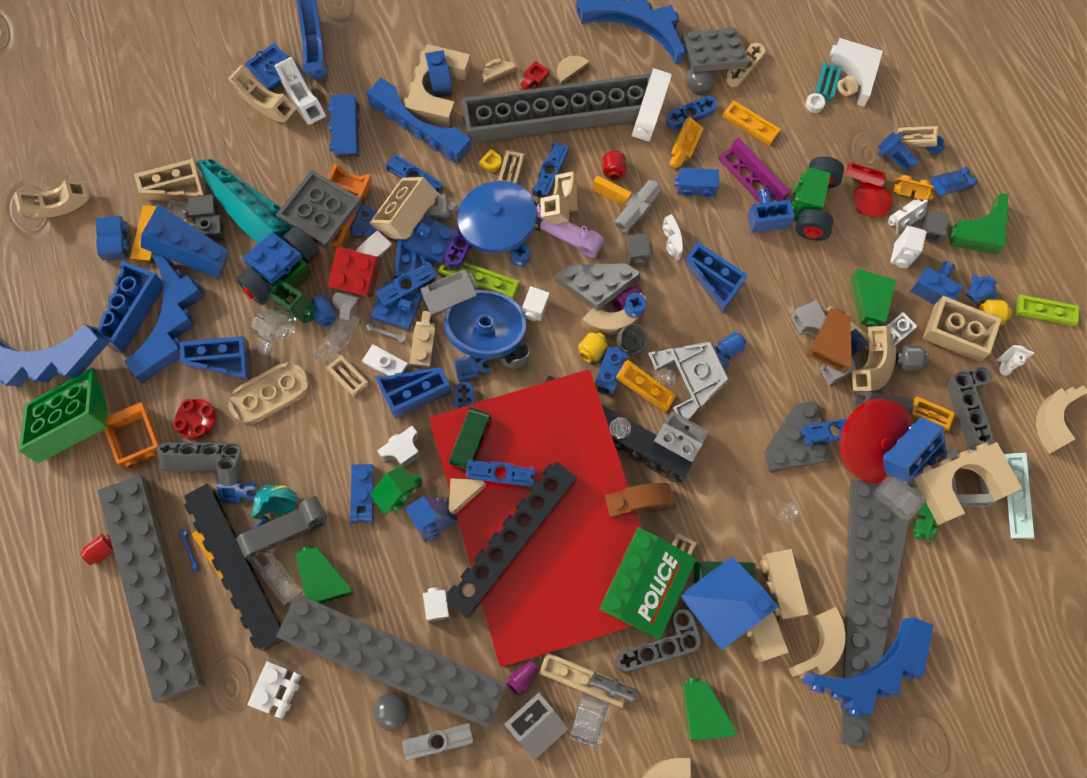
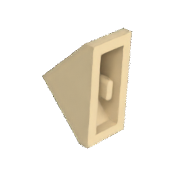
(462, 492)

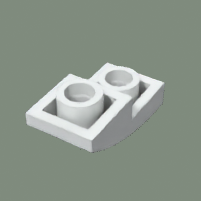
(671, 230)
(375, 245)
(900, 328)

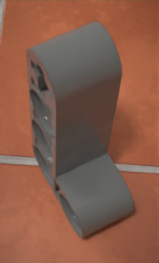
(974, 410)
(203, 457)
(283, 529)
(656, 647)

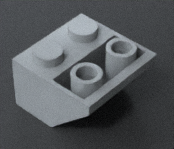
(536, 726)

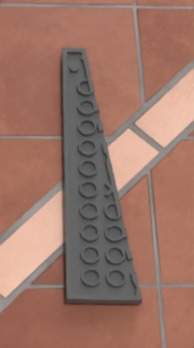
(872, 574)

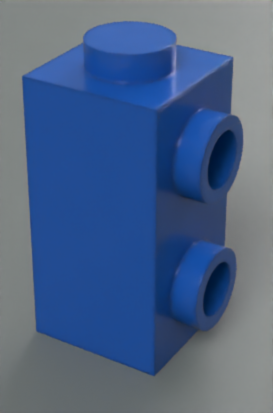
(697, 182)
(611, 365)

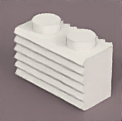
(908, 247)

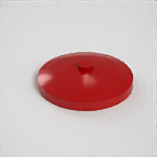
(870, 434)

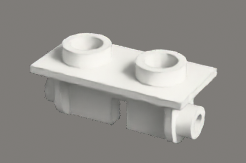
(914, 211)
(1013, 358)

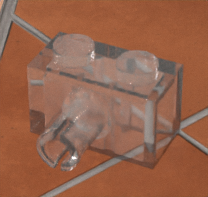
(271, 326)

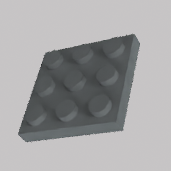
(714, 50)
(319, 208)

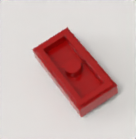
(865, 174)

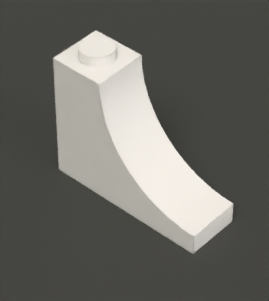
(858, 62)

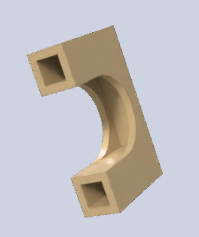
(431, 108)
(986, 461)

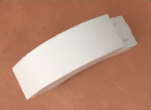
(299, 93)
(651, 105)

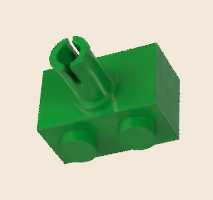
(395, 489)

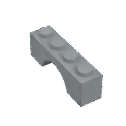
(808, 321)

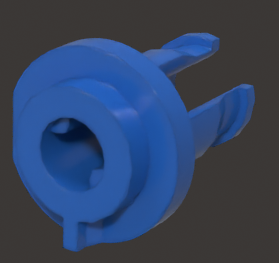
(891, 145)

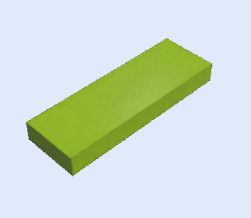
(1047, 310)

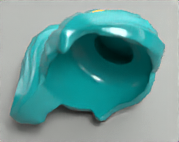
(274, 500)

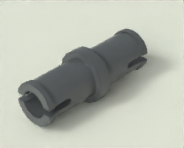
(613, 687)

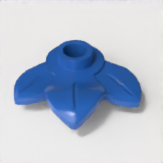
(362, 225)

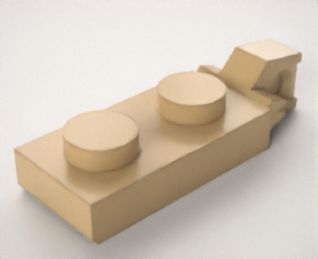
(423, 342)

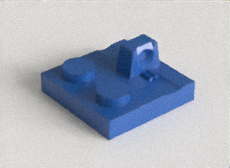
(430, 239)
(399, 313)

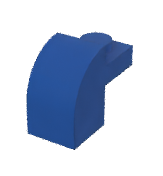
(439, 73)

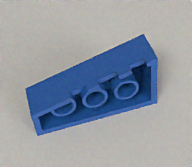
(182, 243)
(129, 304)

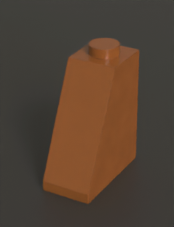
(833, 341)

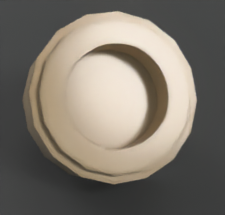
(848, 86)

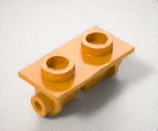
(907, 185)

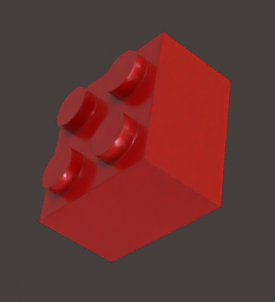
(354, 272)

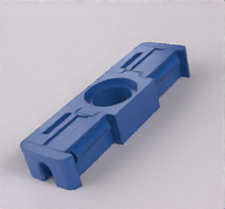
(404, 169)
(546, 181)
(418, 278)
(821, 432)
(486, 472)

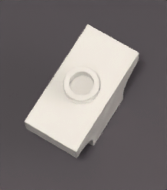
(401, 448)

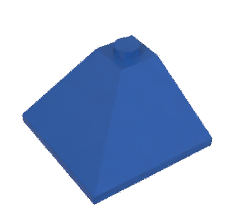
(728, 602)

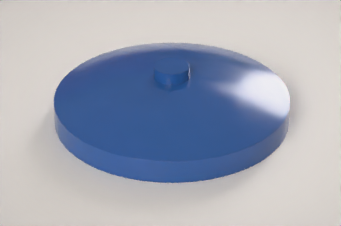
(497, 216)
(485, 325)

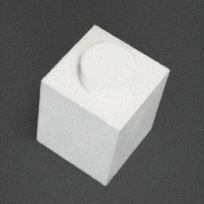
(535, 304)
(436, 605)

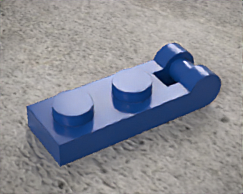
(953, 181)
(361, 487)

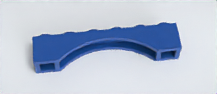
(448, 141)

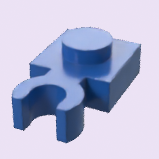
(468, 367)
(236, 492)

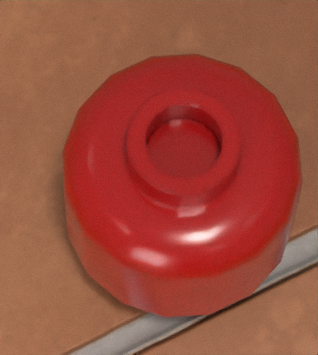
(614, 165)

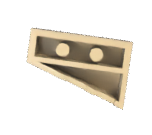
(171, 182)

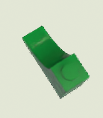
(986, 233)

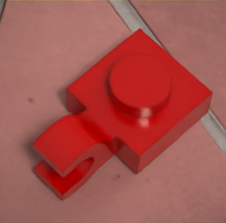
(534, 75)

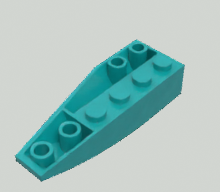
(242, 202)

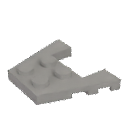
(700, 371)

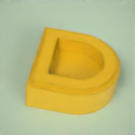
(491, 161)

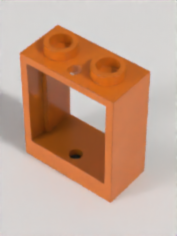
(122, 419)

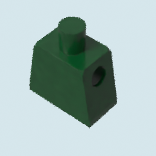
(301, 307)

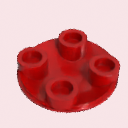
(872, 200)
(194, 418)

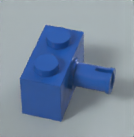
(769, 214)
(933, 285)

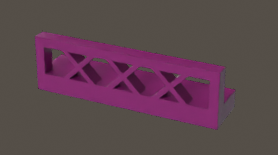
(758, 171)

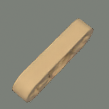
(744, 72)

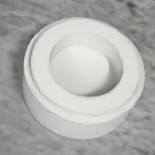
(815, 103)

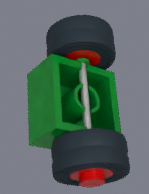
(810, 198)
(257, 287)

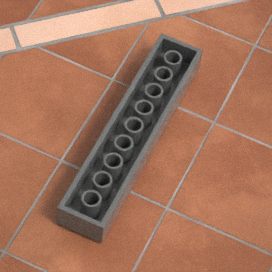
(554, 108)
(151, 589)
(391, 660)

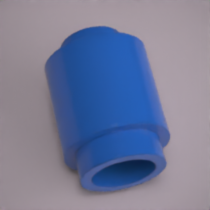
(324, 314)
(731, 345)

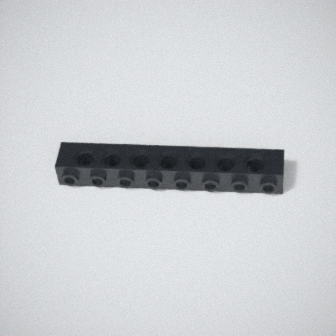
(468, 605)

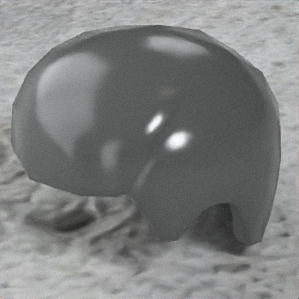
(700, 81)
(631, 339)
(517, 359)
(390, 711)

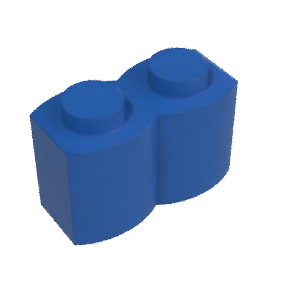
(111, 237)

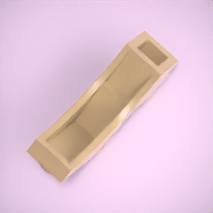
(556, 208)

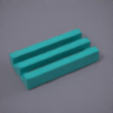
(831, 69)

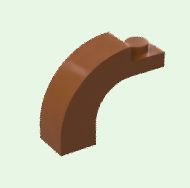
(641, 497)

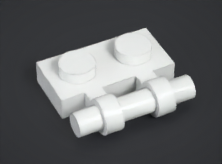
(268, 688)

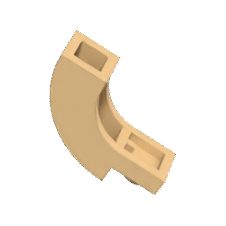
(53, 203)
(605, 322)

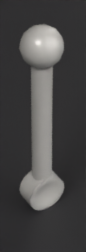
(401, 338)

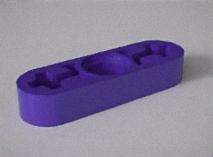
(461, 252)

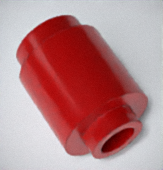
(97, 549)

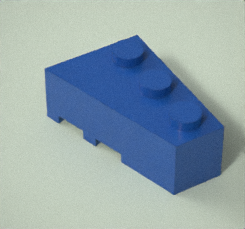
(344, 125)
(715, 275)
(220, 355)
(413, 390)
(915, 450)
(430, 517)

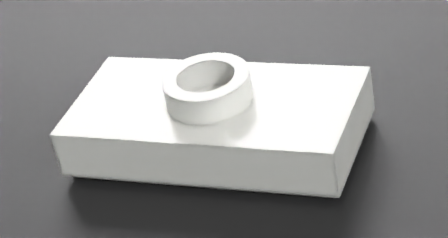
(384, 362)

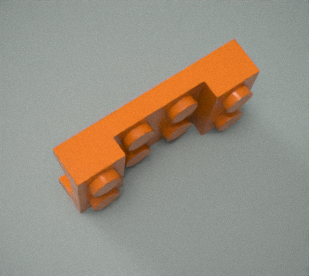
(356, 185)

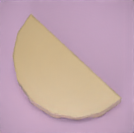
(570, 67)
(497, 69)

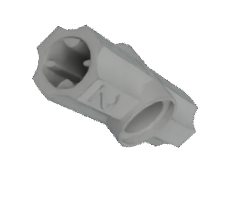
(638, 206)
(422, 745)

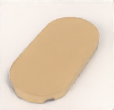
(268, 393)

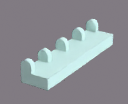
(1020, 502)

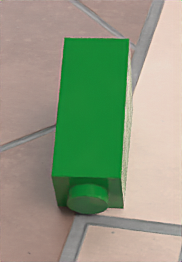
(872, 296)
(319, 577)
(703, 712)

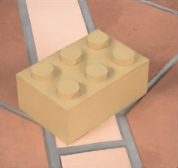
(404, 208)
(962, 328)

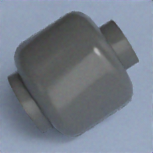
(912, 358)

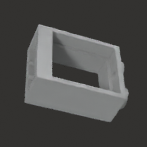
(449, 291)
(681, 440)
(970, 500)

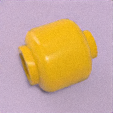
(997, 308)
(593, 347)

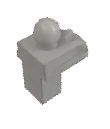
(443, 209)
(346, 303)

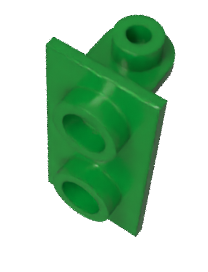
(927, 527)

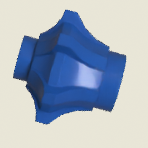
(982, 289)

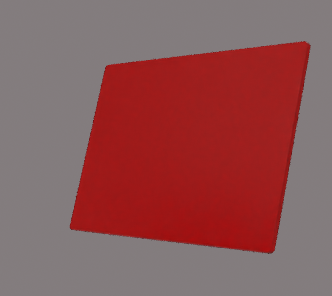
(565, 570)

